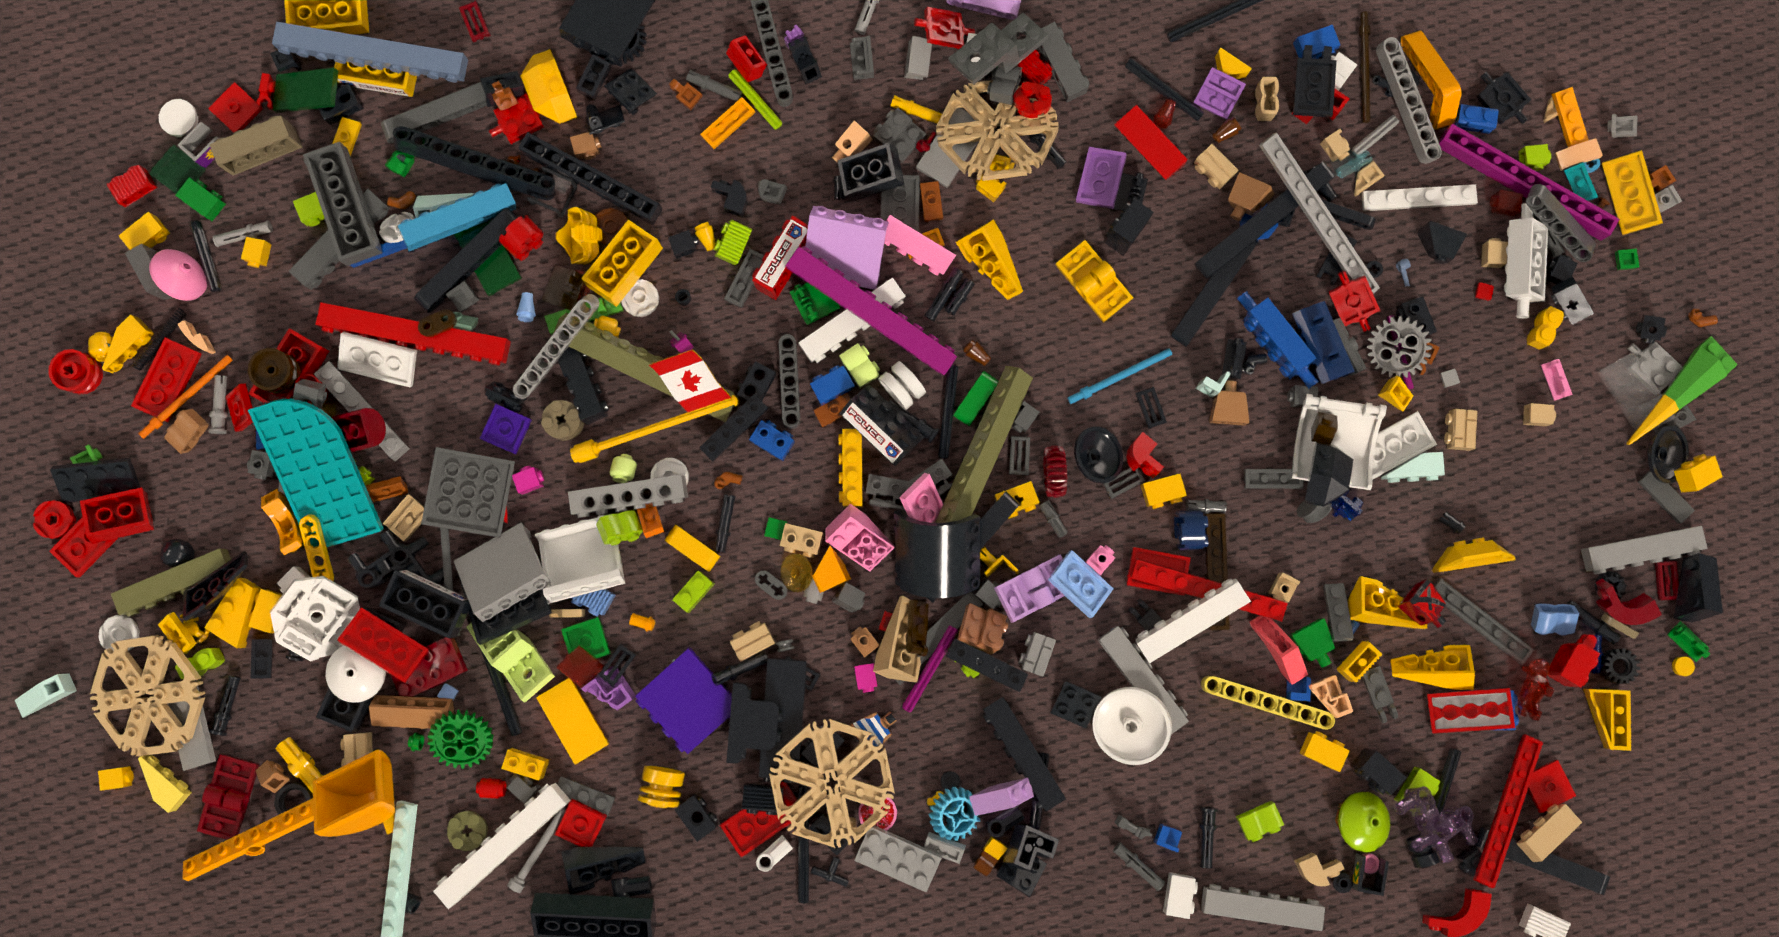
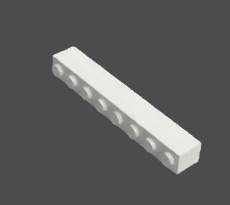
(502, 845)

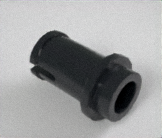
(838, 188)
(1454, 524)

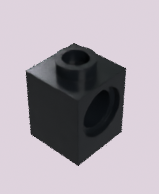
(683, 244)

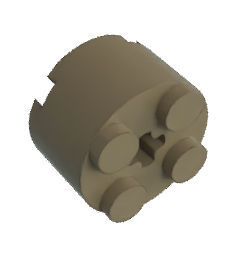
(551, 420)

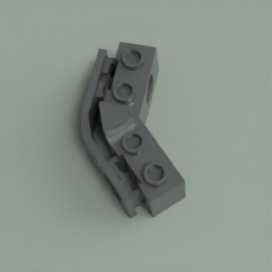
(895, 488)

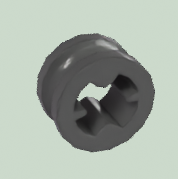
(785, 645)

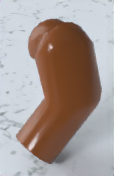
(403, 202)
(1701, 321)

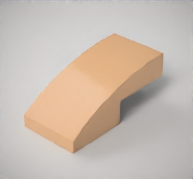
(1578, 154)
(200, 340)

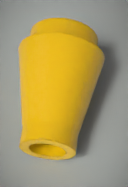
(705, 235)

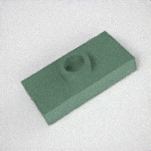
(464, 322)

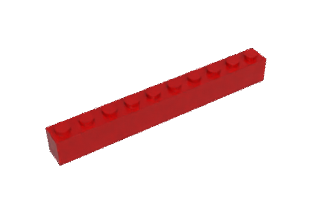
(406, 332)

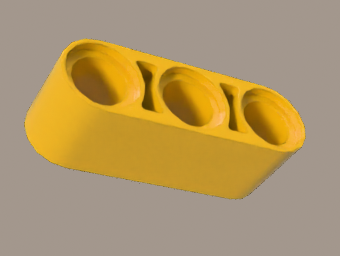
(692, 548)

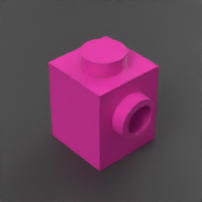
(528, 479)

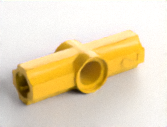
(298, 762)

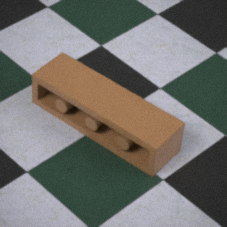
(408, 711)

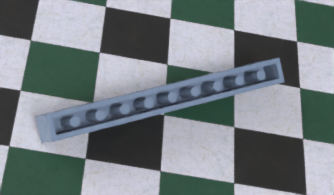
(370, 51)

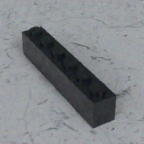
(1024, 753)

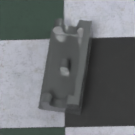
(862, 58)

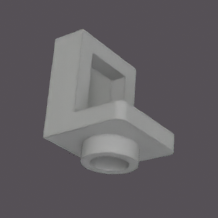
(1623, 126)

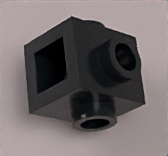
(1643, 328)

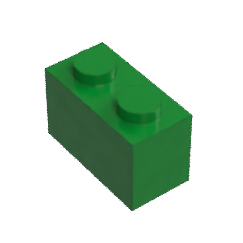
(200, 199)

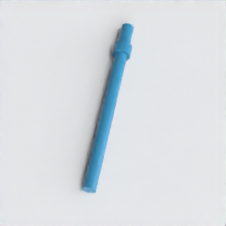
(1087, 392)

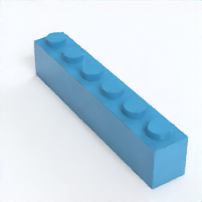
(456, 217)

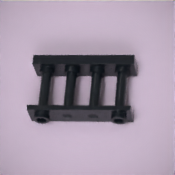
(987, 665)

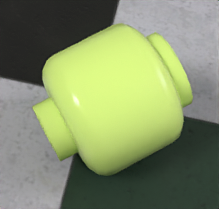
(623, 468)

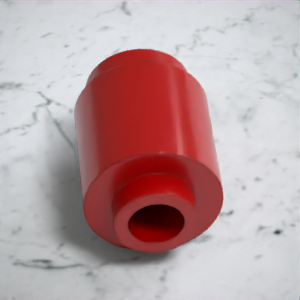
(491, 788)

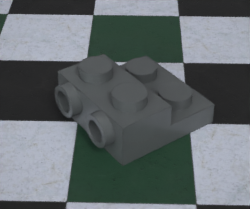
(899, 132)

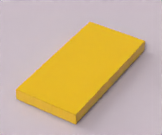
(1632, 192)
(572, 720)

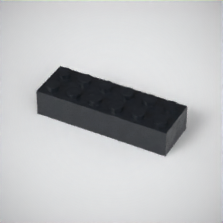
(352, 714)
(592, 916)

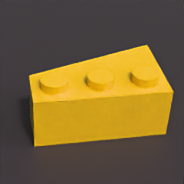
(232, 614)

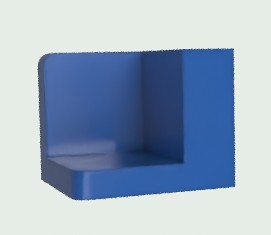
(1300, 690)
(1167, 837)

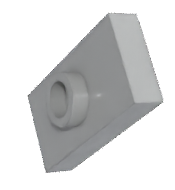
(947, 848)

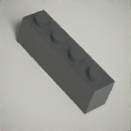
(1064, 67)

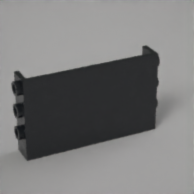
(604, 26)

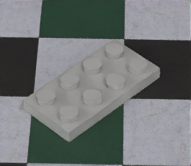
(898, 858)

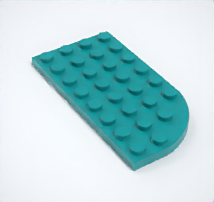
(316, 469)

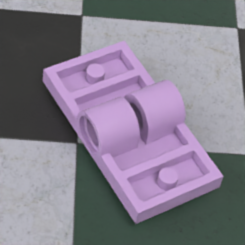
(1029, 590)

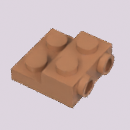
(983, 628)

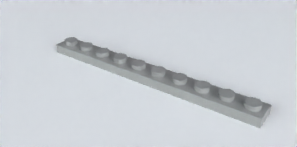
(1315, 209)

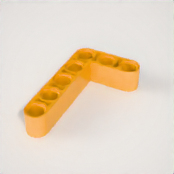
(1436, 76)

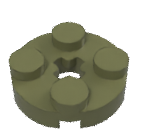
(476, 837)

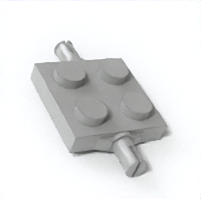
(1658, 364)

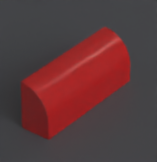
(1151, 142)

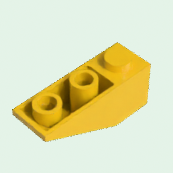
(126, 341)

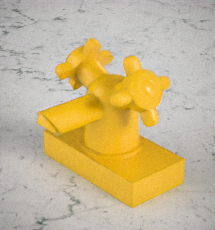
(181, 632)

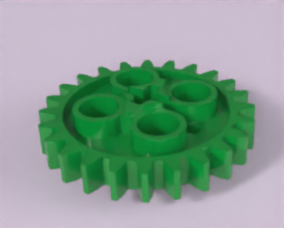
(460, 739)

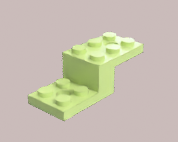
(515, 658)

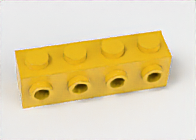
(852, 468)

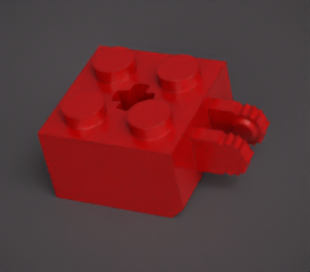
(1574, 662)

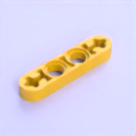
(312, 551)

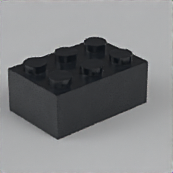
(871, 172)
(1128, 226)

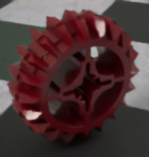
(1055, 471)

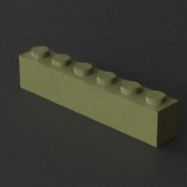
(167, 584)

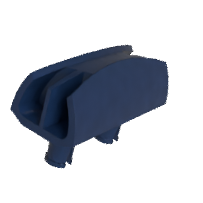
(1323, 342)

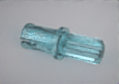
(1354, 165)

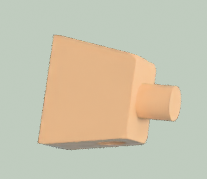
(853, 135)

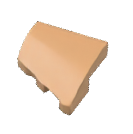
(1331, 696)

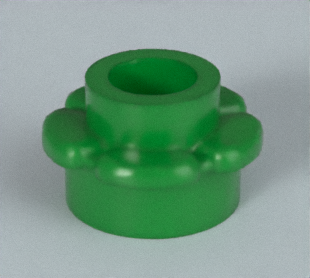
(416, 742)

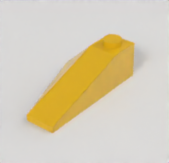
(1378, 605)

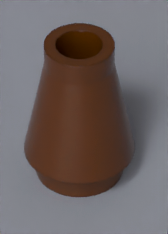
(1226, 130)
(976, 352)

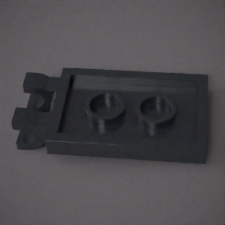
(1315, 84)

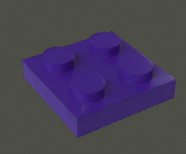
(505, 429)

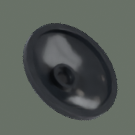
(1666, 453)
(1105, 454)

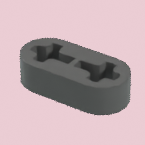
(767, 588)

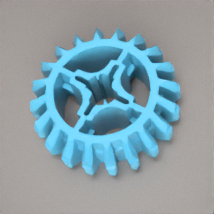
(958, 823)

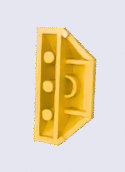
(547, 88)
(1472, 555)

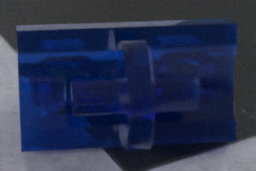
(1347, 507)

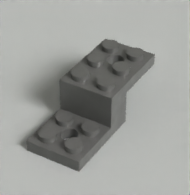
(998, 48)

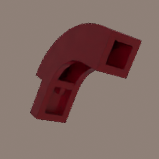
(1632, 612)

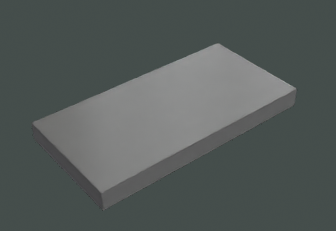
(937, 164)
(199, 749)

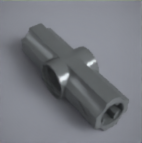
(1350, 346)

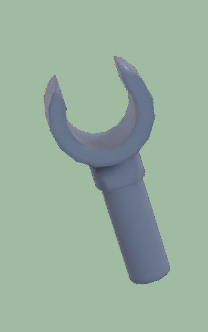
(1402, 266)

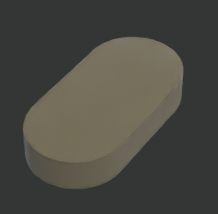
(1620, 626)

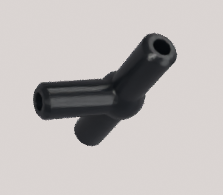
(830, 875)

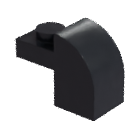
(804, 60)
(736, 196)

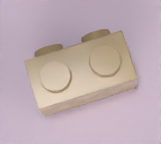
(801, 539)

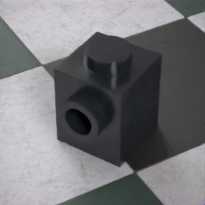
(1560, 269)
(1469, 860)

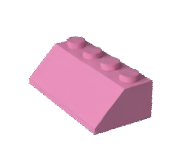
(917, 245)

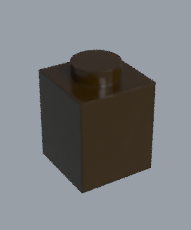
(1324, 428)

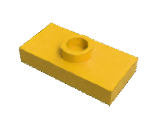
(347, 133)

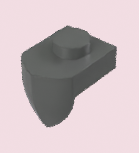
(771, 191)

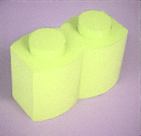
(859, 366)

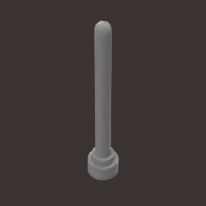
(517, 883)

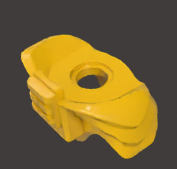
(580, 236)

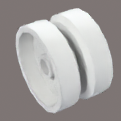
(901, 385)

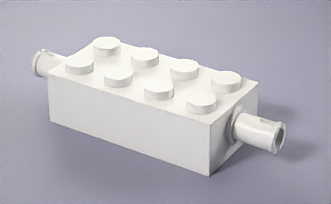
(1526, 261)

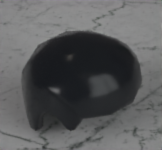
(176, 552)

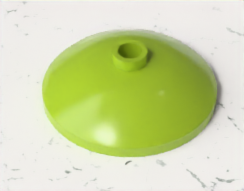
(1357, 818)

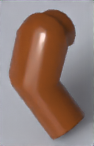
(726, 478)

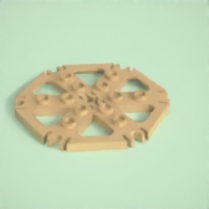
(983, 131)
(148, 682)
(817, 794)

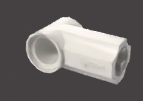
(775, 852)

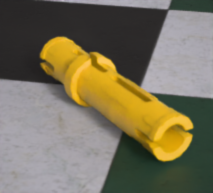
(915, 109)

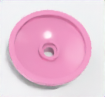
(178, 274)

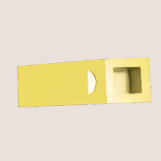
(164, 787)

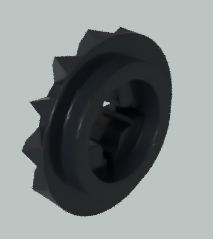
(1613, 577)

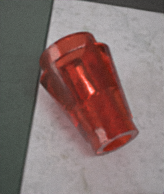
(1164, 116)

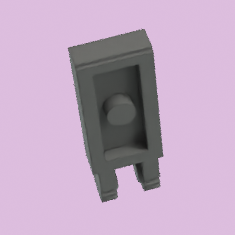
(1379, 693)

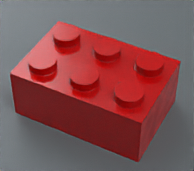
(116, 515)

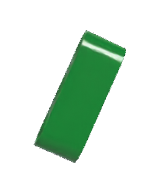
(976, 398)

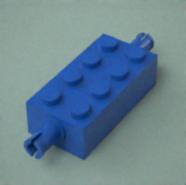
(1278, 339)

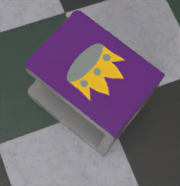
(193, 139)

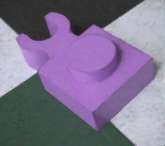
(793, 35)

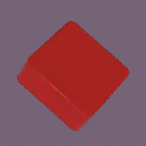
(1484, 291)

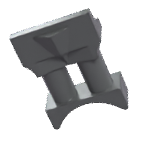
(1136, 830)

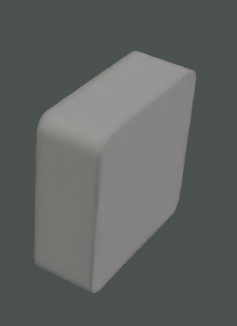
(1449, 378)

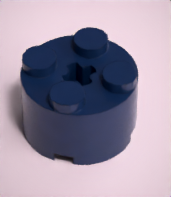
(1190, 530)

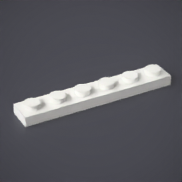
(1419, 197)

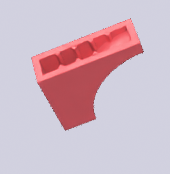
(1281, 648)

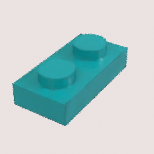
(1581, 182)

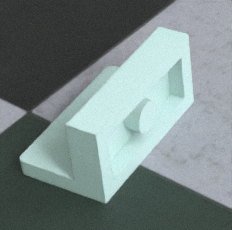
(1211, 387)

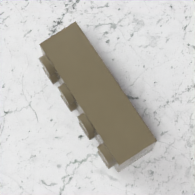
(255, 145)

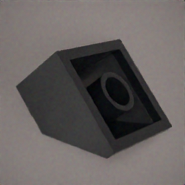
(1441, 241)

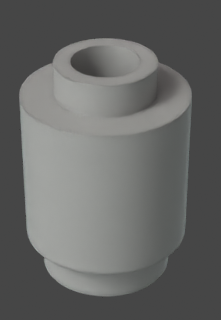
(812, 593)

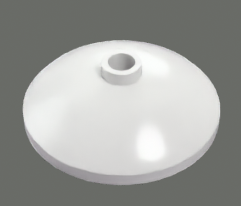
(362, 685)

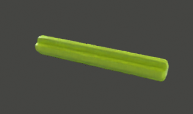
(755, 99)

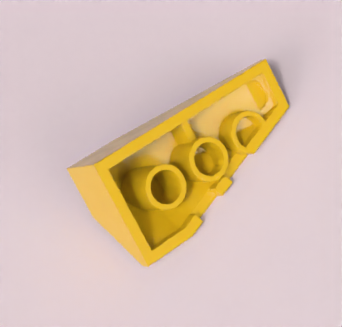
(990, 253)
(1446, 668)

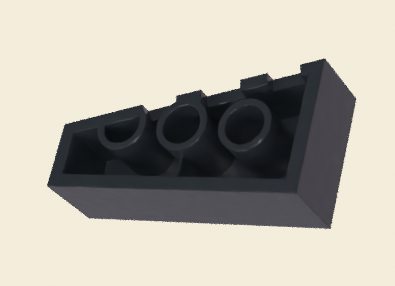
(583, 386)

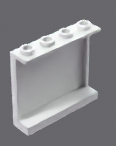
(578, 560)

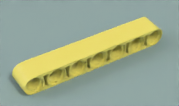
(1276, 702)

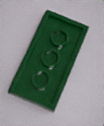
(305, 90)
(498, 269)

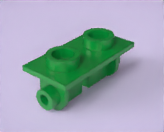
(1689, 642)

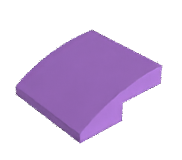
(1219, 93)

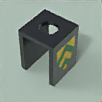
(1380, 878)

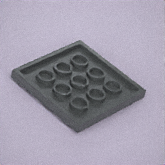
(468, 492)

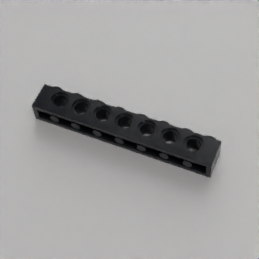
(590, 178)

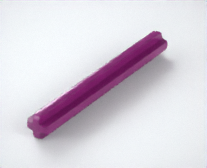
(930, 668)

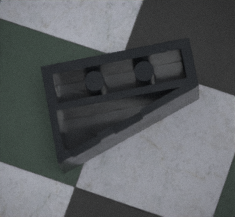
(1698, 589)

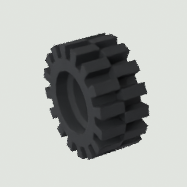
(1630, 662)

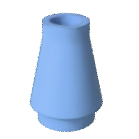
(526, 308)

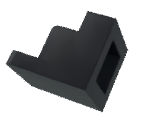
(285, 61)

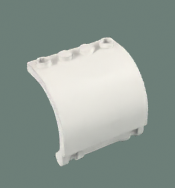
(1355, 436)

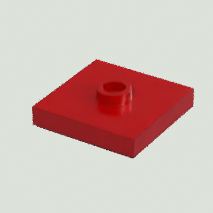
(235, 108)
(238, 405)
(1550, 786)
(580, 824)

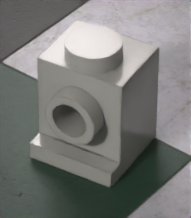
(1667, 198)

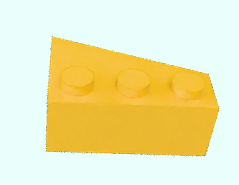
(1611, 716)

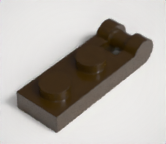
(917, 628)

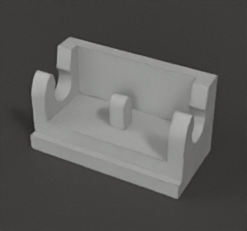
(918, 58)

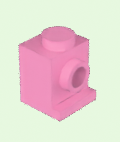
(1094, 562)

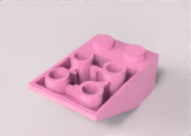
(858, 538)

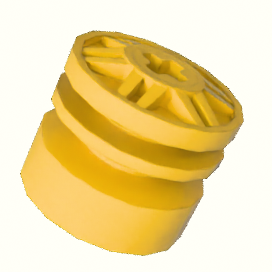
(661, 786)

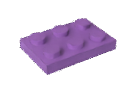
(1101, 177)

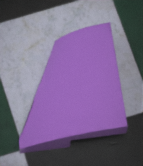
(614, 696)

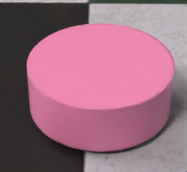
(1371, 863)

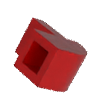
(1139, 456)

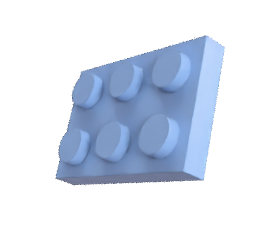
(1080, 584)

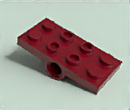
(437, 667)
(227, 797)

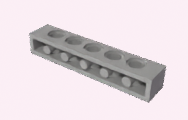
(579, 498)

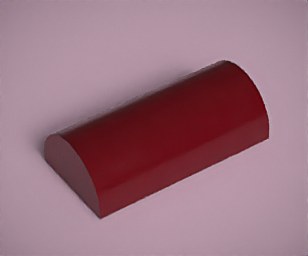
(361, 428)

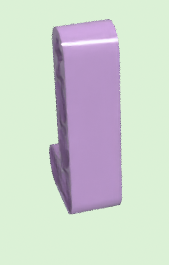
(1001, 8)

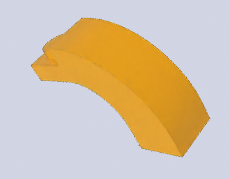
(282, 516)

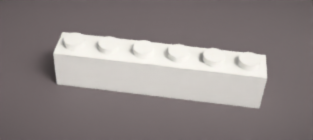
(846, 325)
(1192, 620)

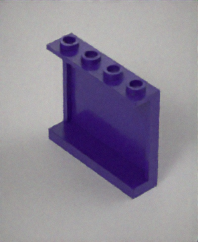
(686, 701)

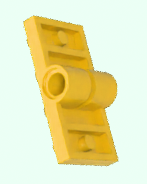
(1094, 281)

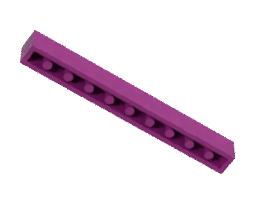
(1521, 179)
(870, 310)

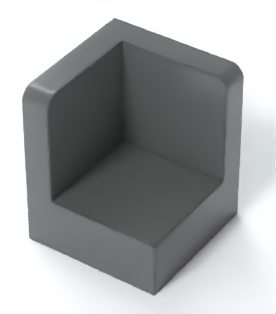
(462, 296)

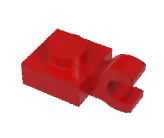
(266, 87)

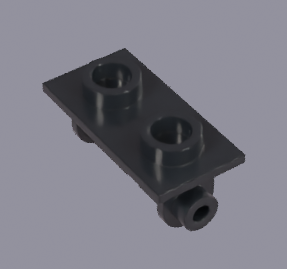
(1234, 357)
(498, 392)

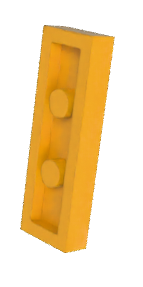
(1570, 117)
(727, 123)

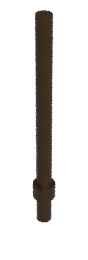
(1364, 32)

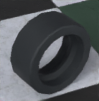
(280, 796)

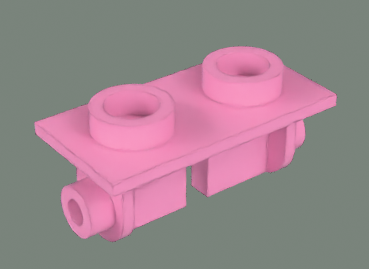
(1556, 379)

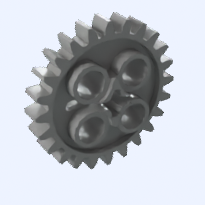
(1403, 329)

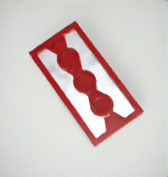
(1471, 710)

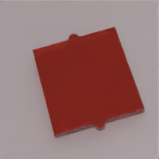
(580, 666)

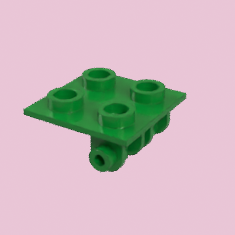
(812, 303)

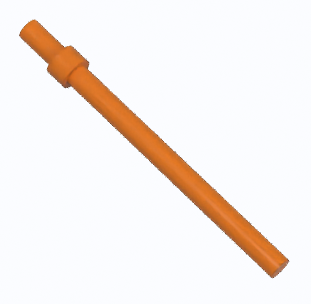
(156, 422)

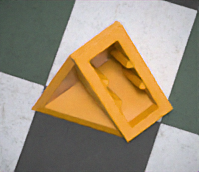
(830, 571)

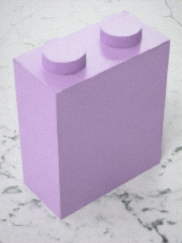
(1001, 796)

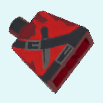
(1424, 604)

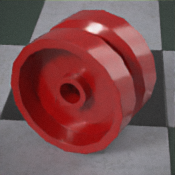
(75, 371)

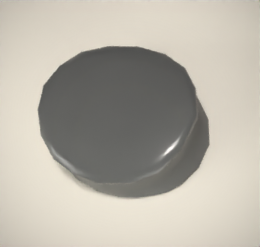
(1313, 513)

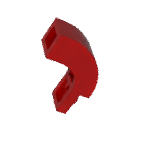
(1468, 919)

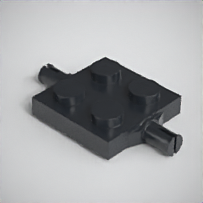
(1505, 96)

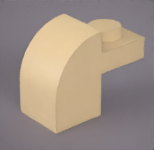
(1315, 873)

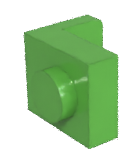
(89, 455)

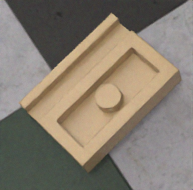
(405, 518)

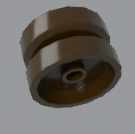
(273, 371)

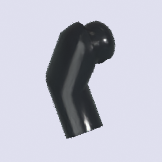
(1383, 83)
(1251, 362)

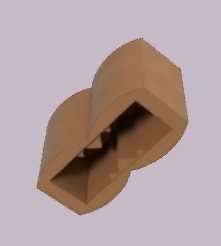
(186, 430)

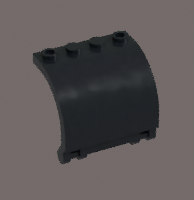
(937, 557)

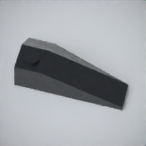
(210, 590)
(590, 864)

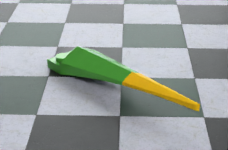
(1702, 370)

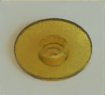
(796, 572)

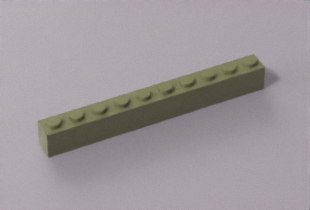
(625, 358)
(985, 445)

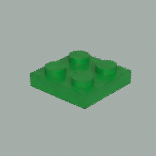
(587, 635)

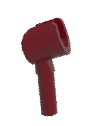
(923, 145)

